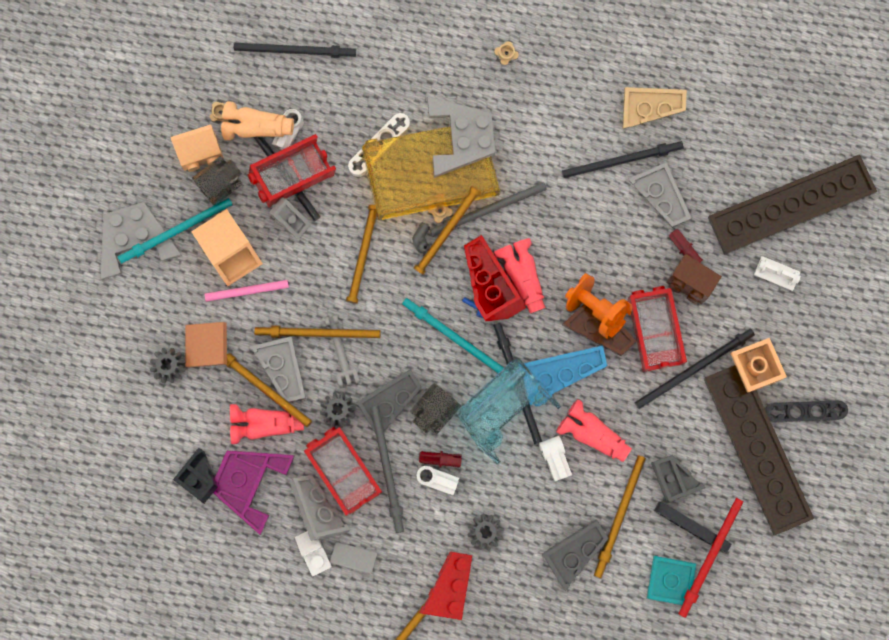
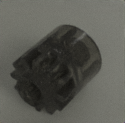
(218, 180)
(434, 409)

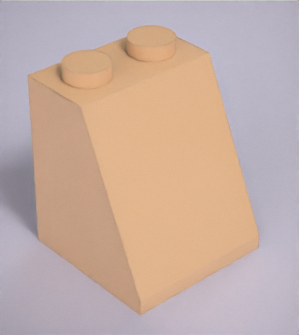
(227, 247)

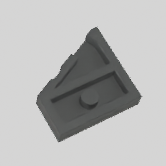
(675, 479)

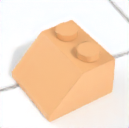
(197, 148)
(758, 365)

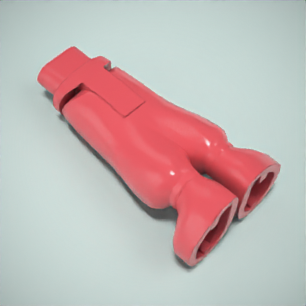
(523, 273)
(261, 423)
(593, 432)

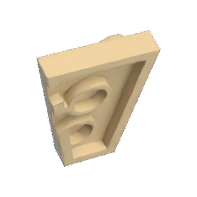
(650, 104)

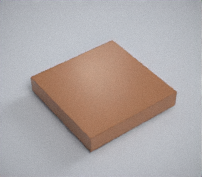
(206, 344)

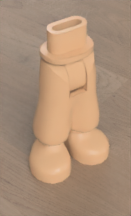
(253, 123)

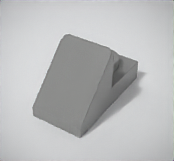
(289, 218)

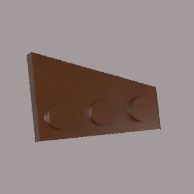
(588, 326)

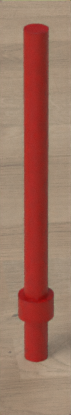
(692, 595)

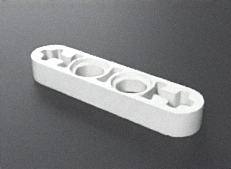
(385, 129)

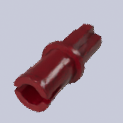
(683, 245)
(440, 459)

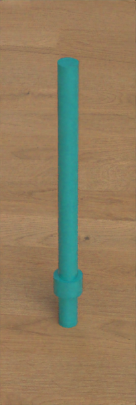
(139, 249)
(422, 313)

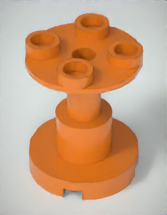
(609, 314)

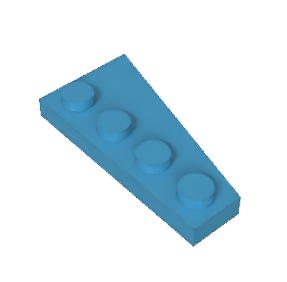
(568, 368)

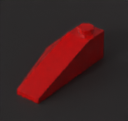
(491, 287)

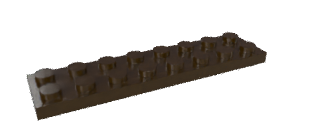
(792, 204)
(759, 451)

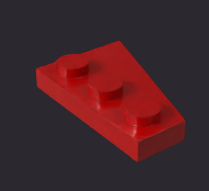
(450, 590)

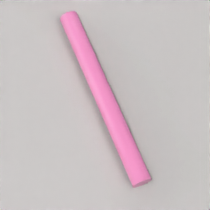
(246, 290)

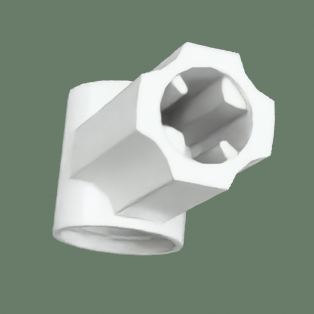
(287, 140)
(554, 454)
(439, 481)

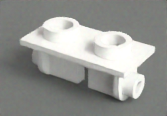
(777, 273)

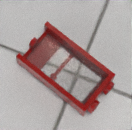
(290, 171)
(657, 329)
(342, 470)

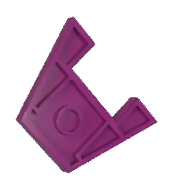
(240, 478)

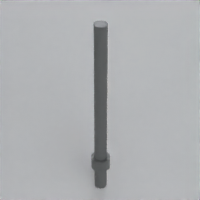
(492, 207)
(395, 510)

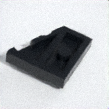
(197, 477)

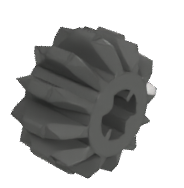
(175, 365)
(330, 410)
(492, 529)

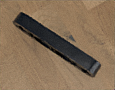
(806, 414)
(689, 525)

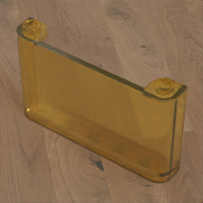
(404, 176)

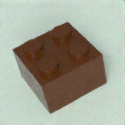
(693, 280)

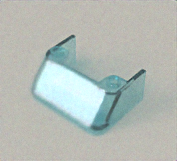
(500, 402)

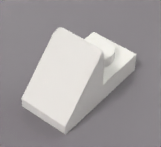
(313, 554)

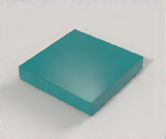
(670, 580)

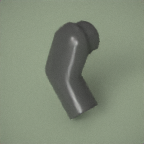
(419, 238)

